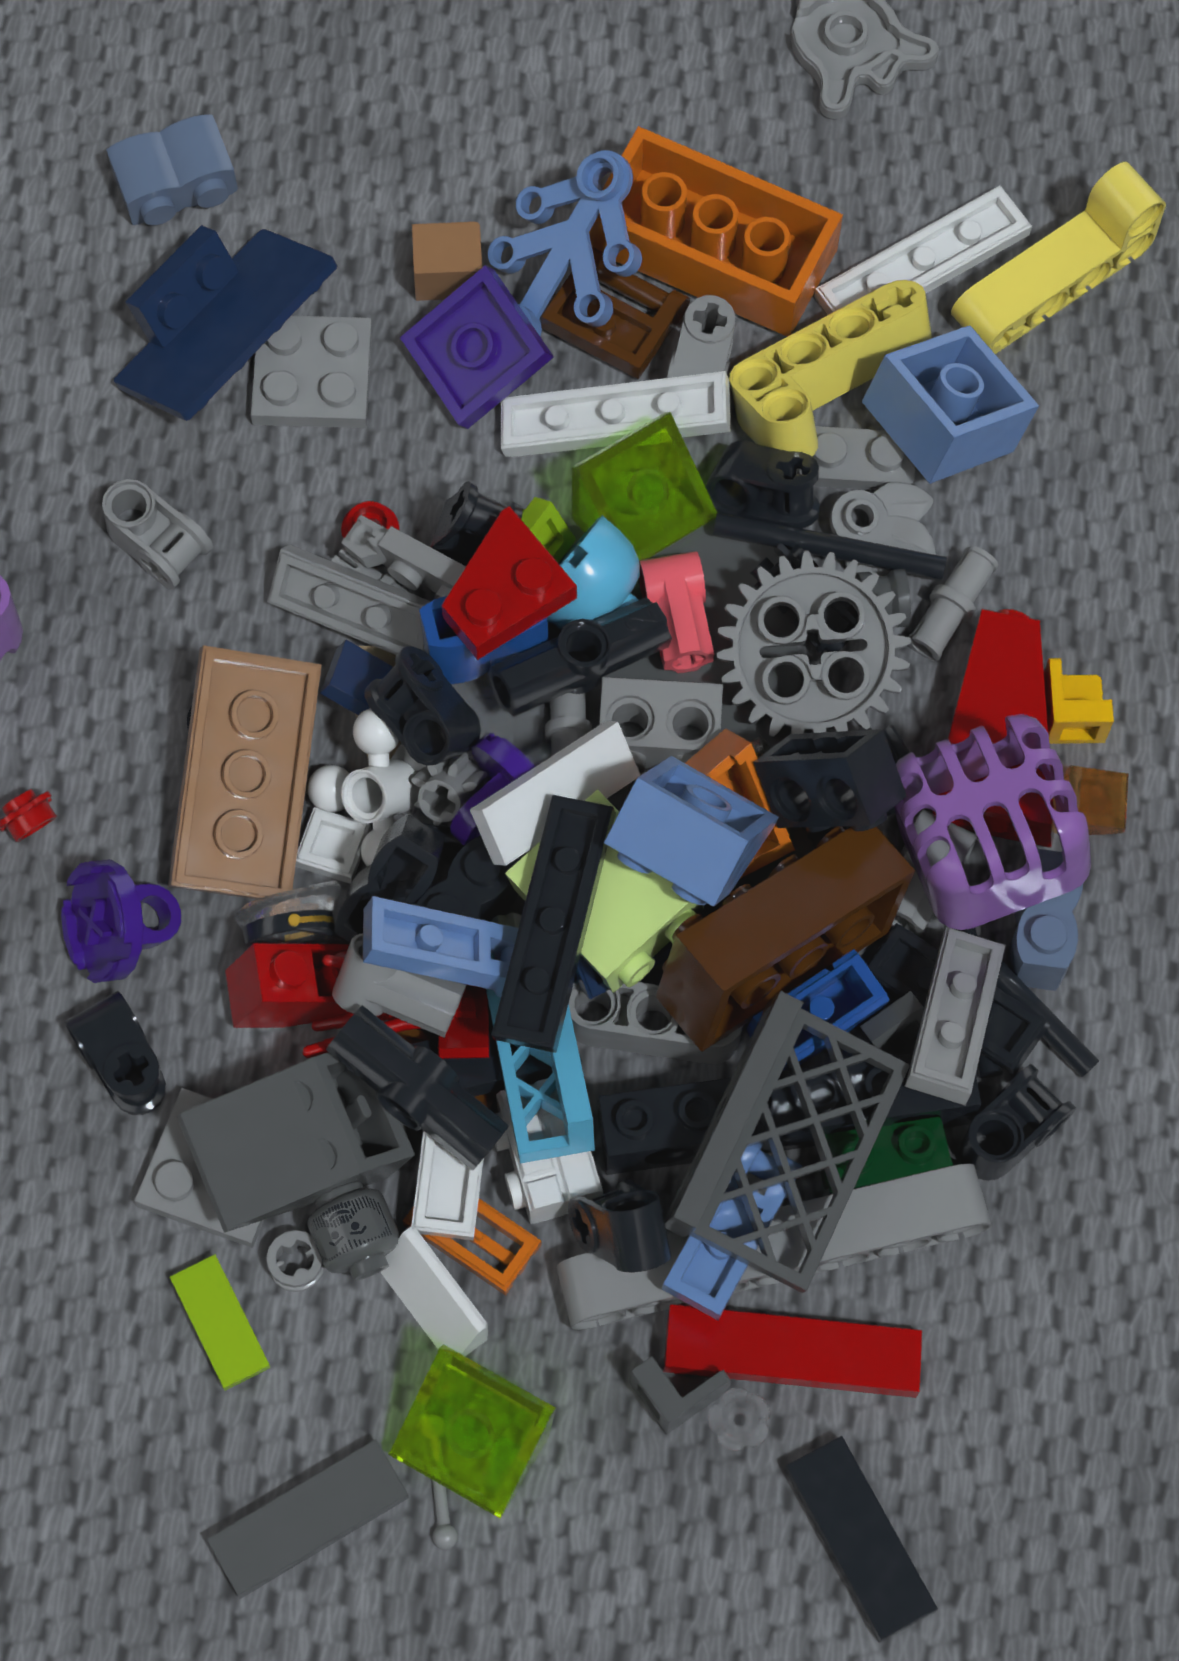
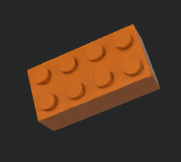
(723, 232)

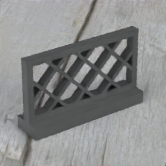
(736, 1120)

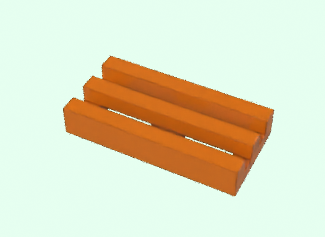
(514, 1263)

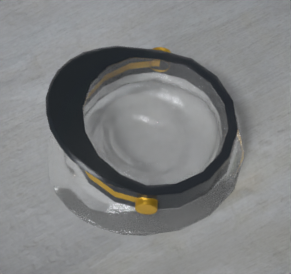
(293, 916)

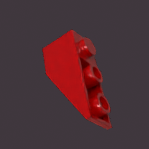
(283, 985)

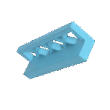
(571, 1091)

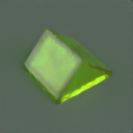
(643, 488)
(473, 1431)

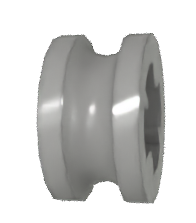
(288, 1243)

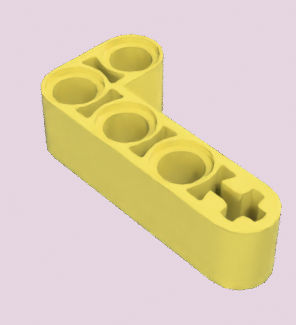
(1052, 273)
(824, 360)

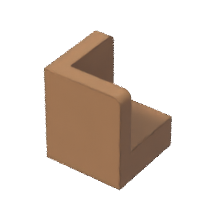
(444, 257)

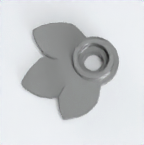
(892, 517)

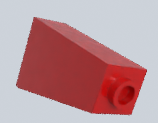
(1001, 681)

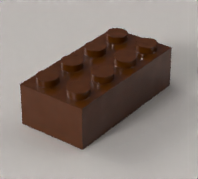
(782, 932)

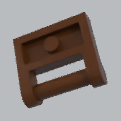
(630, 335)

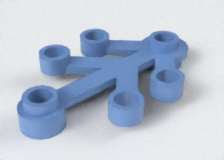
(570, 240)

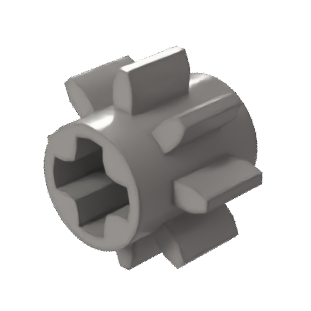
(447, 787)

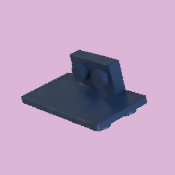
(214, 314)

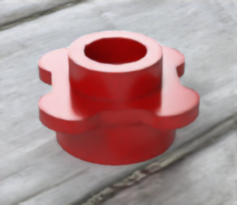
(27, 814)

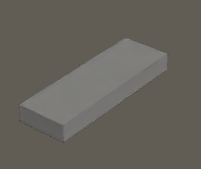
(346, 601)
(955, 1016)

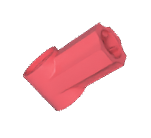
(680, 591)

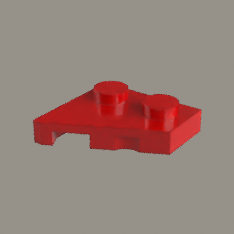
(506, 587)

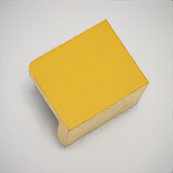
(1075, 706)

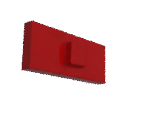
(469, 1028)

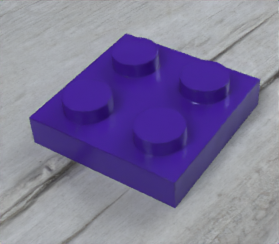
(476, 347)

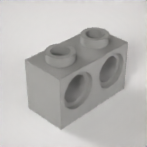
(660, 711)

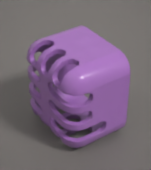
(956, 768)

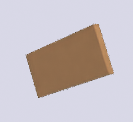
(244, 774)

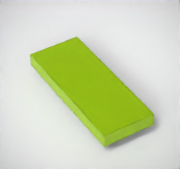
(220, 1322)

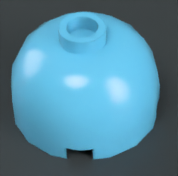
(605, 574)

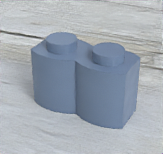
(172, 170)
(1045, 935)

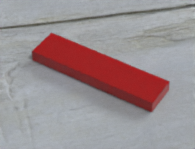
(794, 1351)

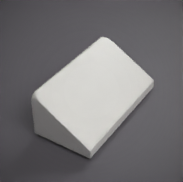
(433, 1295)

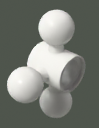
(359, 792)

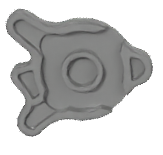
(855, 45)

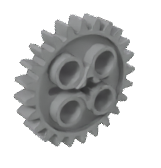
(808, 594)

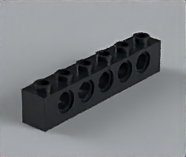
(669, 1122)

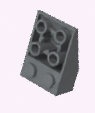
(291, 1140)

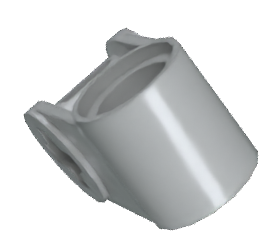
(701, 351)
(160, 539)

